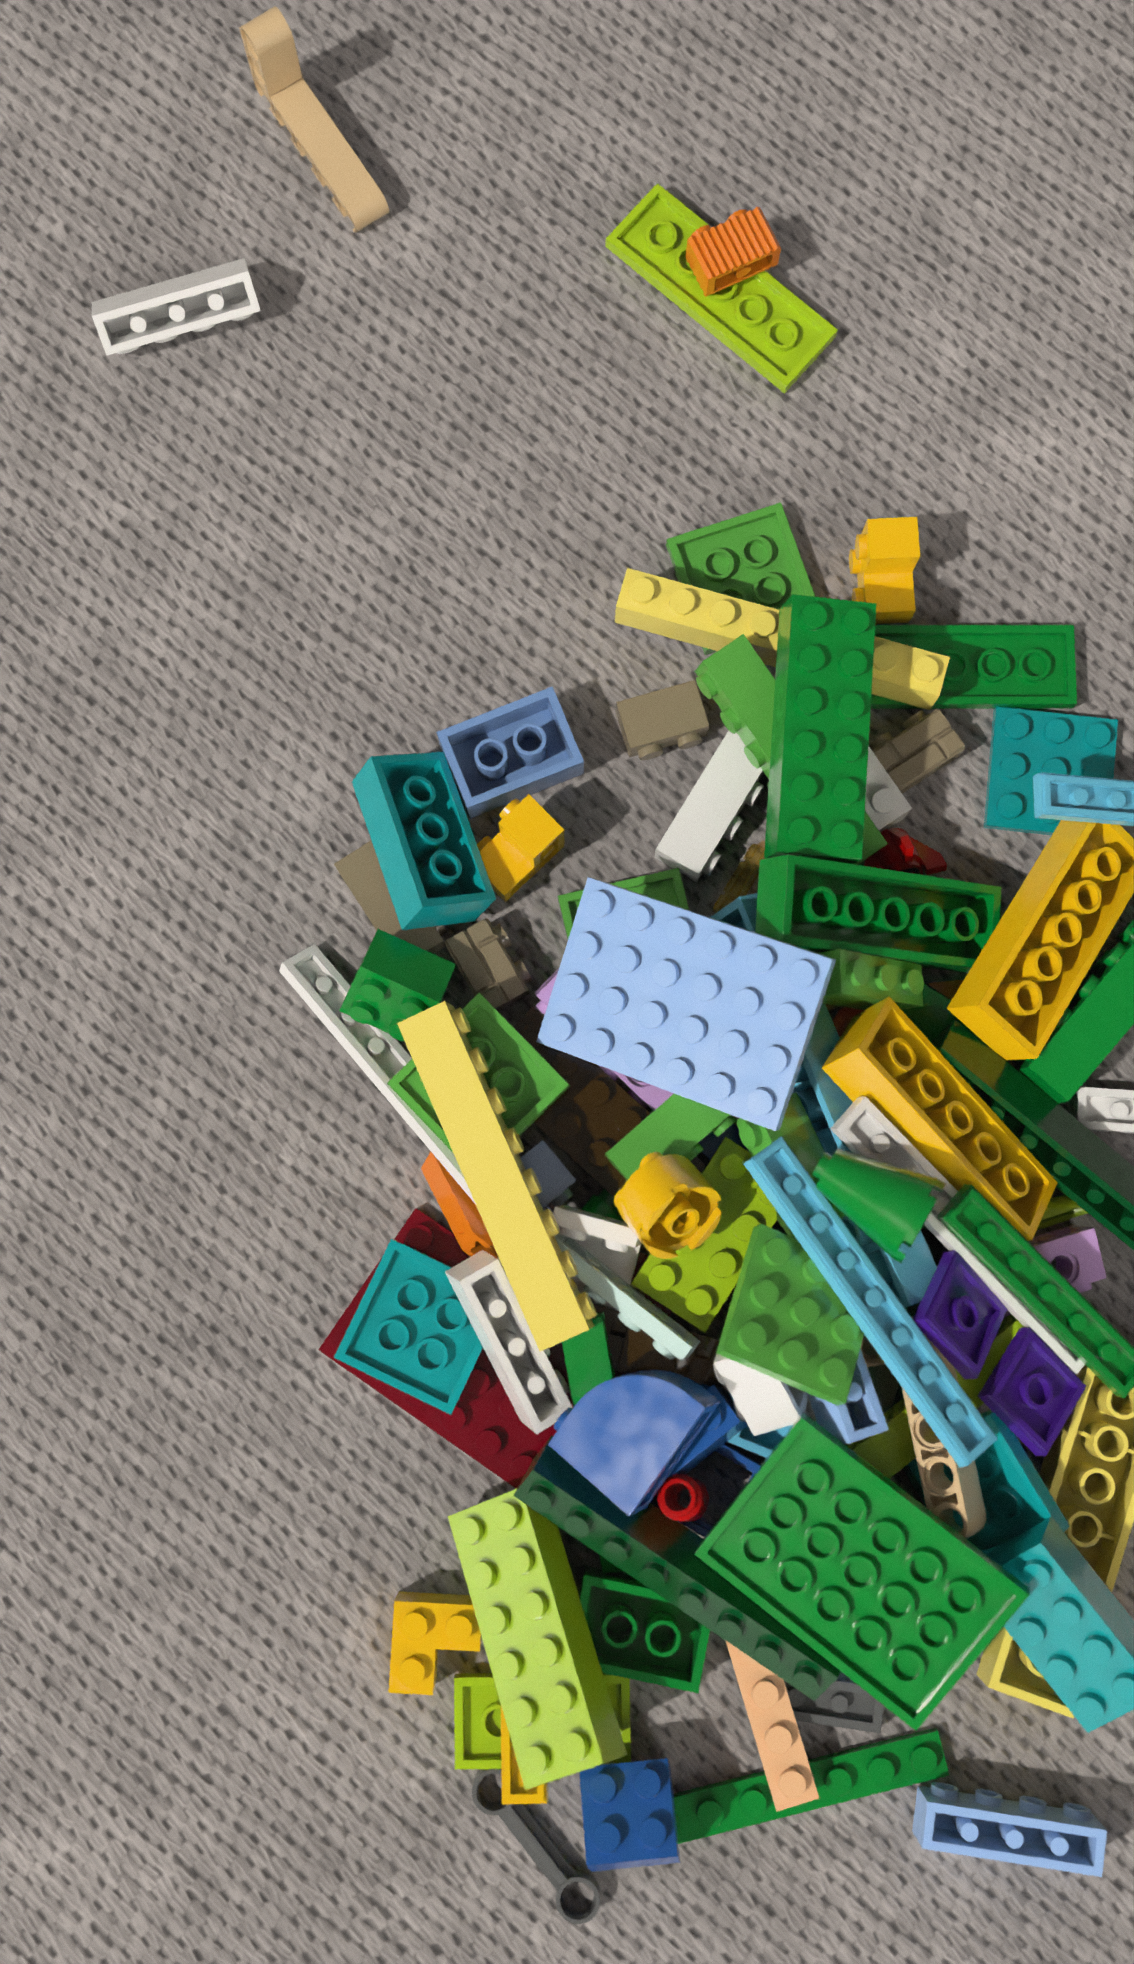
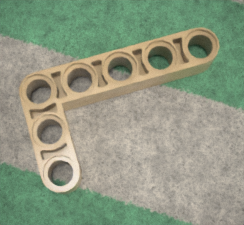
(279, 77)
(939, 1492)

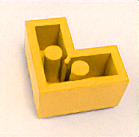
(885, 566)
(522, 846)
(422, 1627)

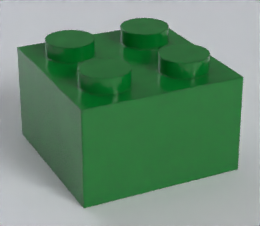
(395, 983)

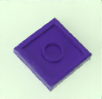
(960, 1315)
(1032, 1391)

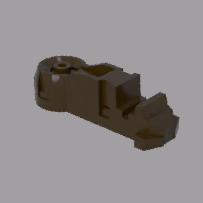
(635, 1352)

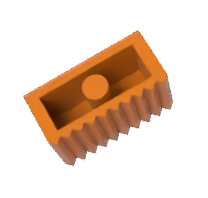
(732, 250)

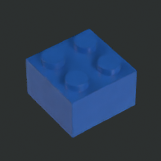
(629, 1815)

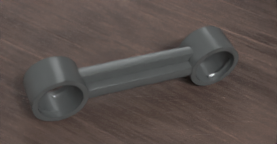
(540, 1849)

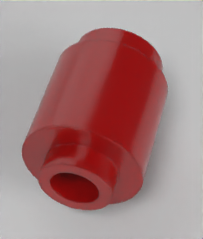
(670, 1494)

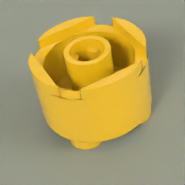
(668, 1204)

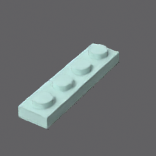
(634, 1308)

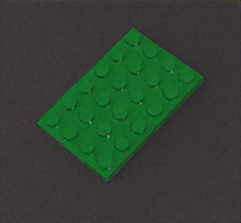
(861, 1571)

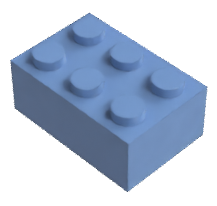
(511, 752)

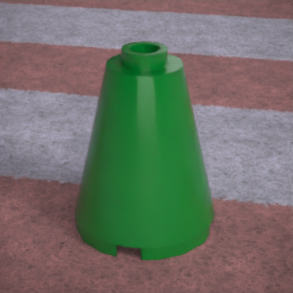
(878, 1197)

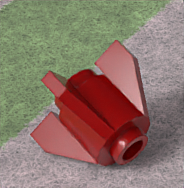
(906, 855)

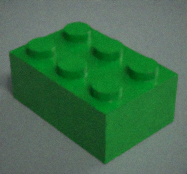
(641, 1632)

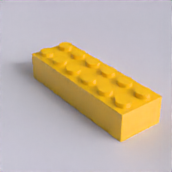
(1047, 938)
(939, 1113)

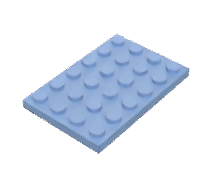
(685, 1002)

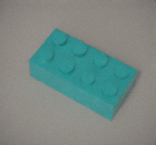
(423, 840)
(1071, 1625)

